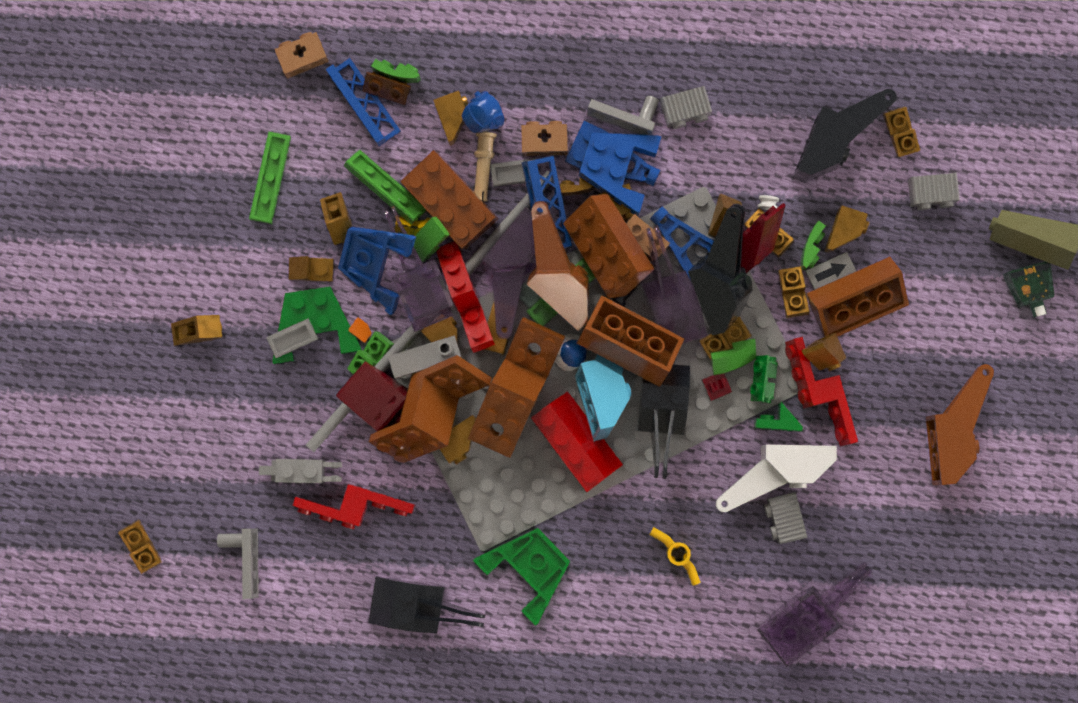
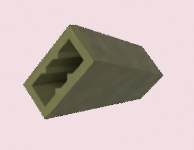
(1036, 236)

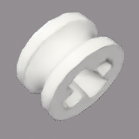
(767, 202)

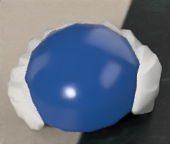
(570, 353)

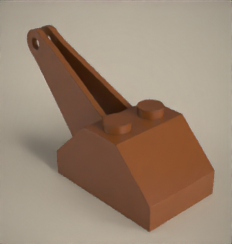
(554, 277)
(951, 434)

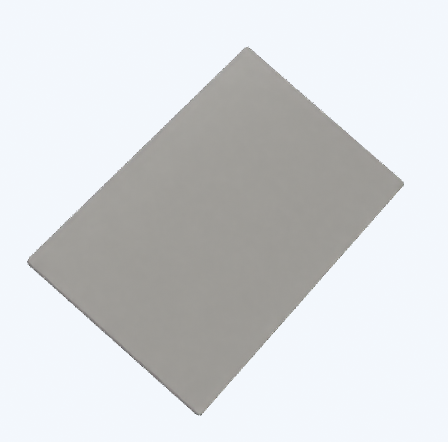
(515, 493)

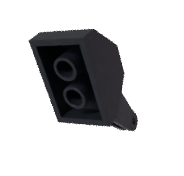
(834, 131)
(719, 278)
(664, 410)
(413, 606)

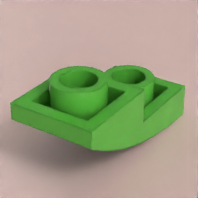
(402, 73)
(430, 238)
(809, 254)
(372, 353)
(728, 360)

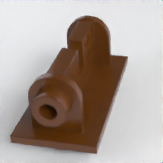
(386, 88)

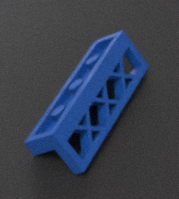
(354, 102)
(535, 191)

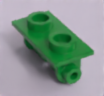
(763, 368)

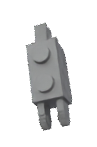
(300, 471)

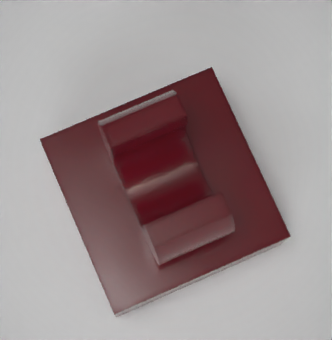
(716, 386)

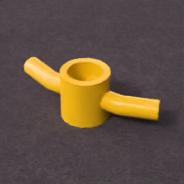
(670, 544)

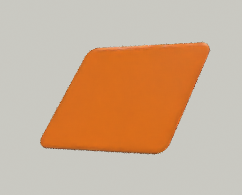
(360, 330)

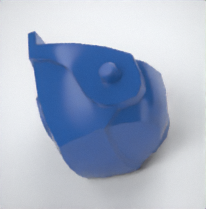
(483, 113)

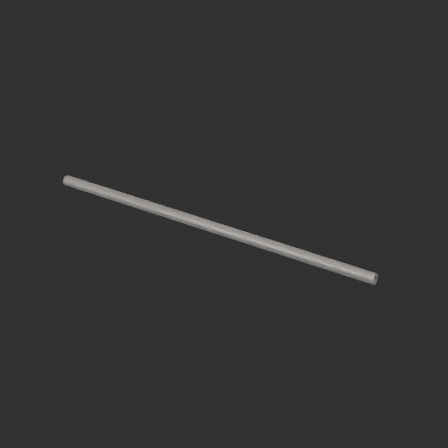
(409, 335)

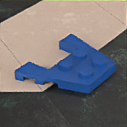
(608, 161)
(365, 259)

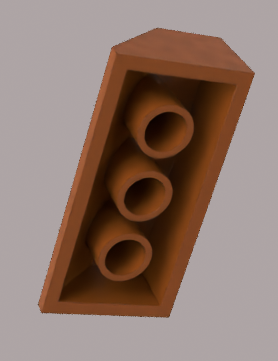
(859, 298)

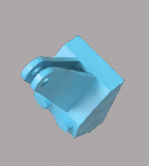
(602, 394)

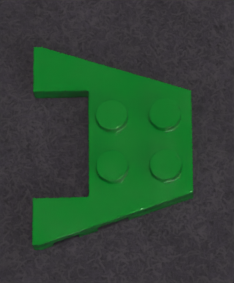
(324, 314)
(536, 562)

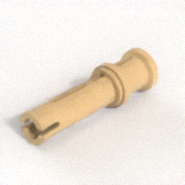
(484, 155)

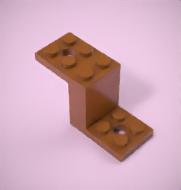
(516, 387)
(430, 409)

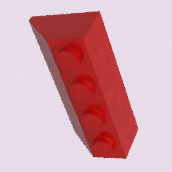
(570, 436)

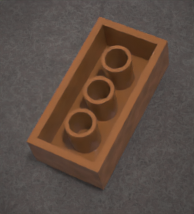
(449, 199)
(608, 246)
(630, 341)

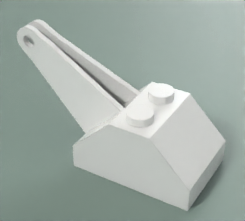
(779, 466)

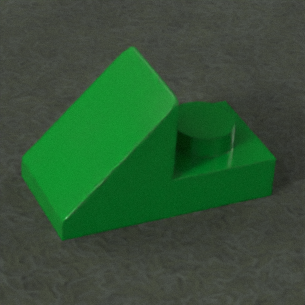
(784, 422)

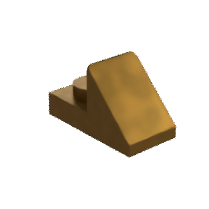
(311, 269)

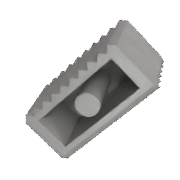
(686, 107)
(933, 190)
(786, 518)

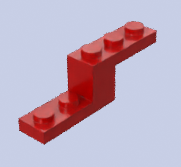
(465, 297)
(821, 391)
(353, 506)

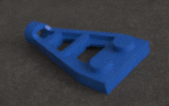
(579, 147)
(669, 226)

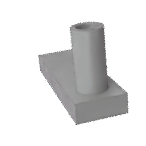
(640, 125)
(423, 356)
(249, 542)

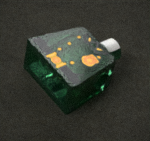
(1031, 286)

